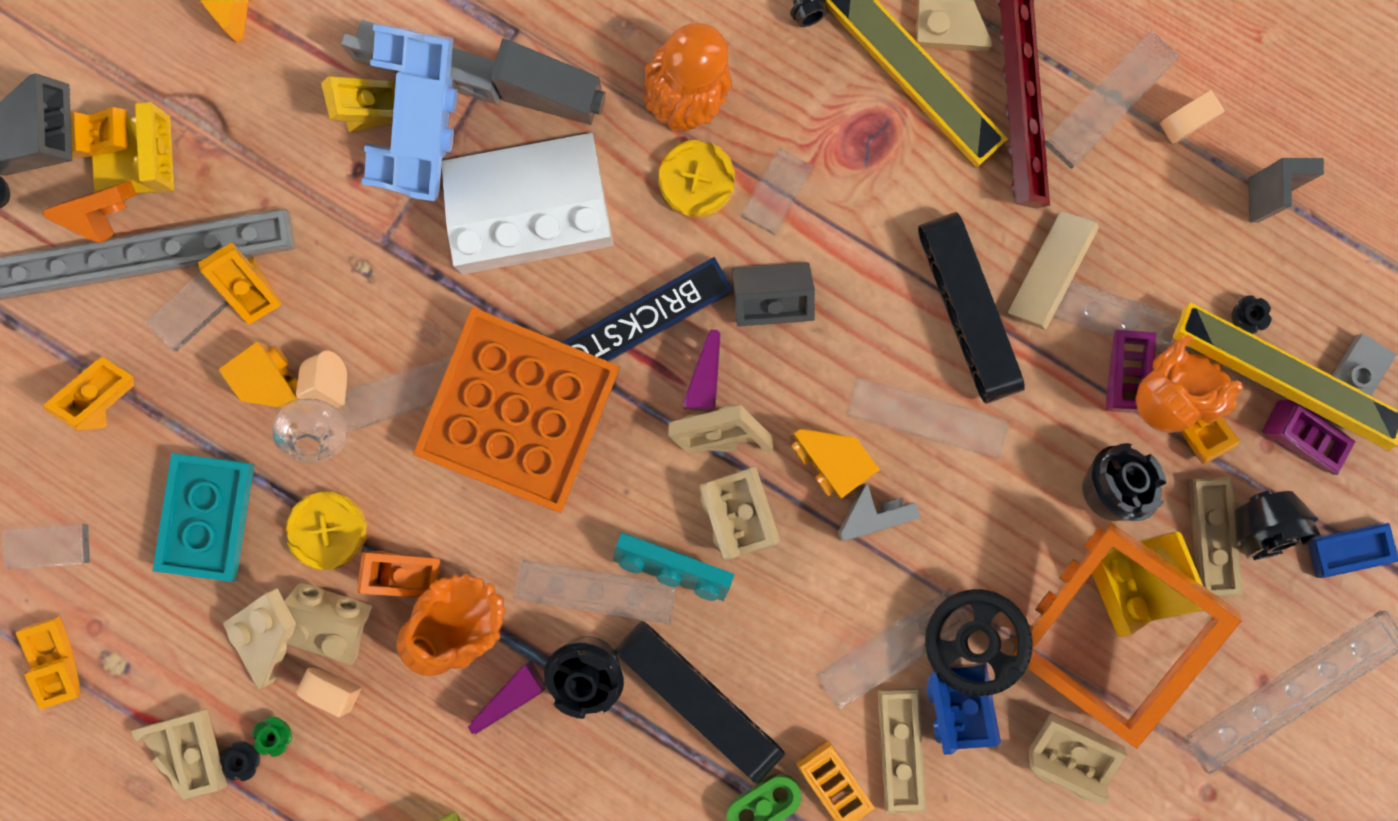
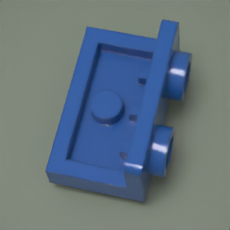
(962, 718)

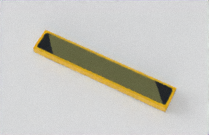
(920, 77)
(1289, 376)

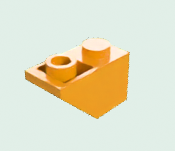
(261, 376)
(837, 458)

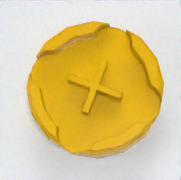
(696, 178)
(326, 530)

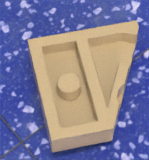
(951, 26)
(719, 431)
(261, 635)

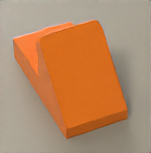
(88, 212)
(396, 574)

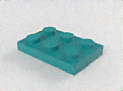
(203, 517)

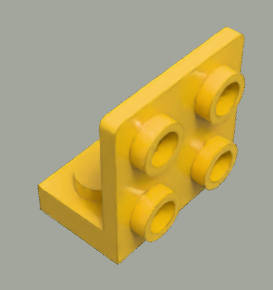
(148, 156)
(1136, 595)

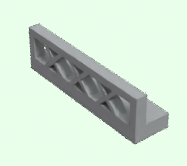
(469, 71)

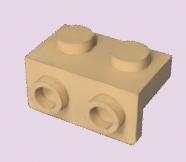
(739, 514)
(327, 622)
(1075, 758)

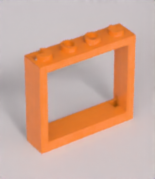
(1179, 676)

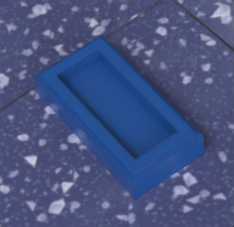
(1353, 550)

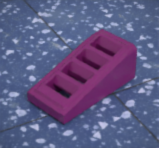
(1116, 372)
(703, 385)
(1287, 421)
(517, 691)

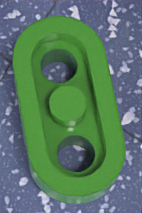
(763, 804)

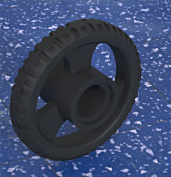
(985, 606)

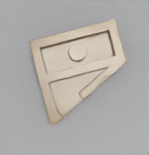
(185, 753)

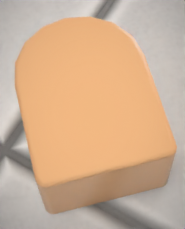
(1192, 117)
(323, 379)
(328, 691)

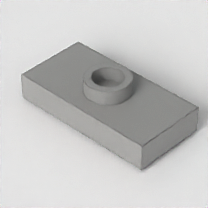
(1364, 364)

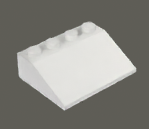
(525, 204)

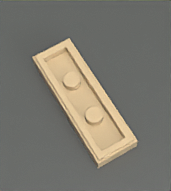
(1053, 270)
(1215, 535)
(901, 751)

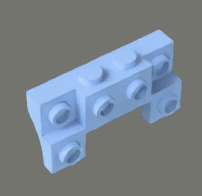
(419, 113)

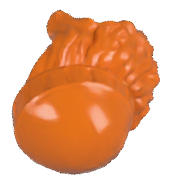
(688, 77)
(1185, 390)
(451, 625)

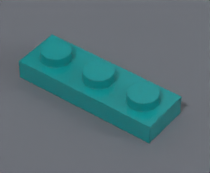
(672, 568)

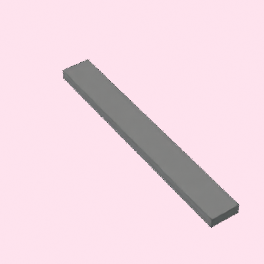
(142, 253)

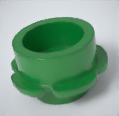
(279, 729)

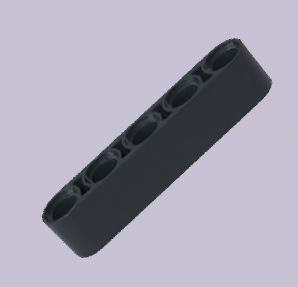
(971, 308)
(699, 702)

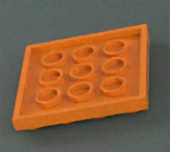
(516, 410)

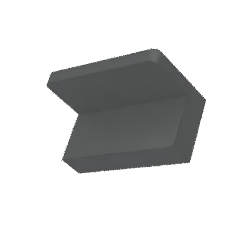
(1273, 186)
(774, 294)

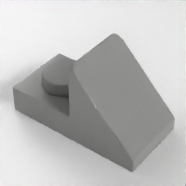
(864, 519)

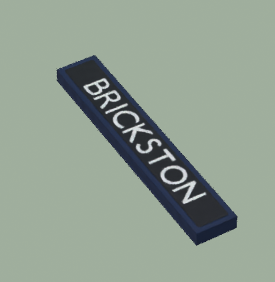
(654, 312)

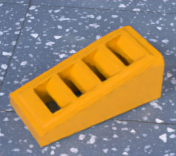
(815, 760)

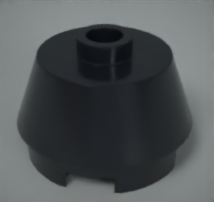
(1123, 484)
(1274, 524)
(584, 677)

